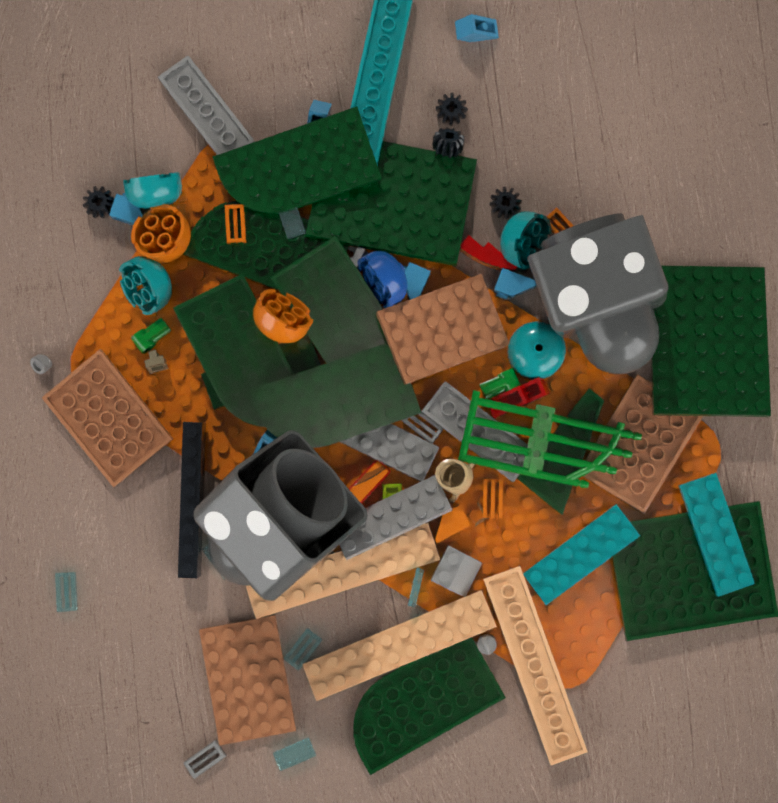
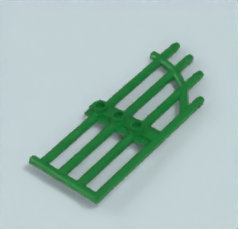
(538, 441)

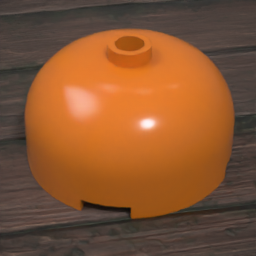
(161, 234)
(278, 320)

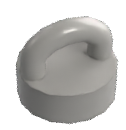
(40, 363)
(487, 644)

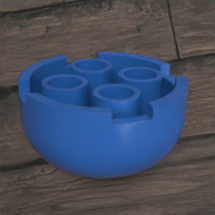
(384, 277)

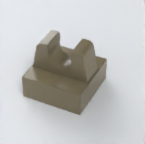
(155, 363)

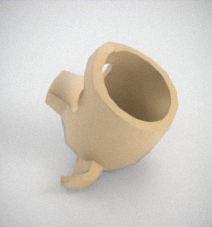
(454, 477)

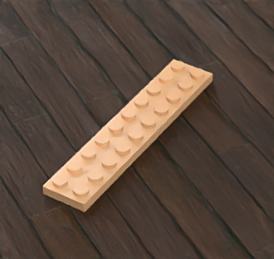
(338, 574)
(399, 645)
(535, 665)

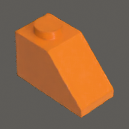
(451, 523)

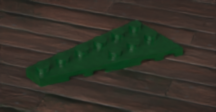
(556, 493)

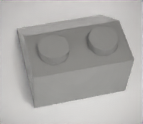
(456, 571)

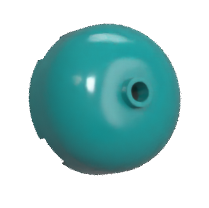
(153, 190)
(520, 233)
(154, 279)
(529, 361)

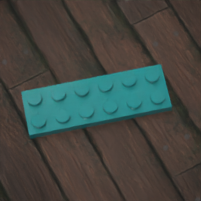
(716, 534)
(581, 554)

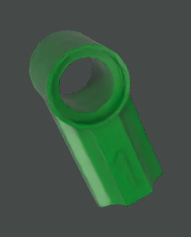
(147, 338)
(503, 382)

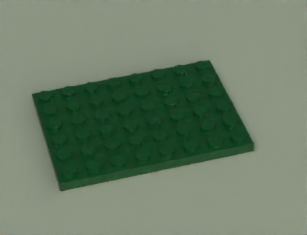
(408, 213)
(712, 343)
(667, 583)

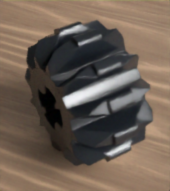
(459, 109)
(448, 142)
(504, 195)
(106, 202)

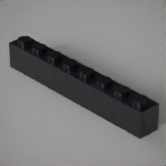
(190, 497)

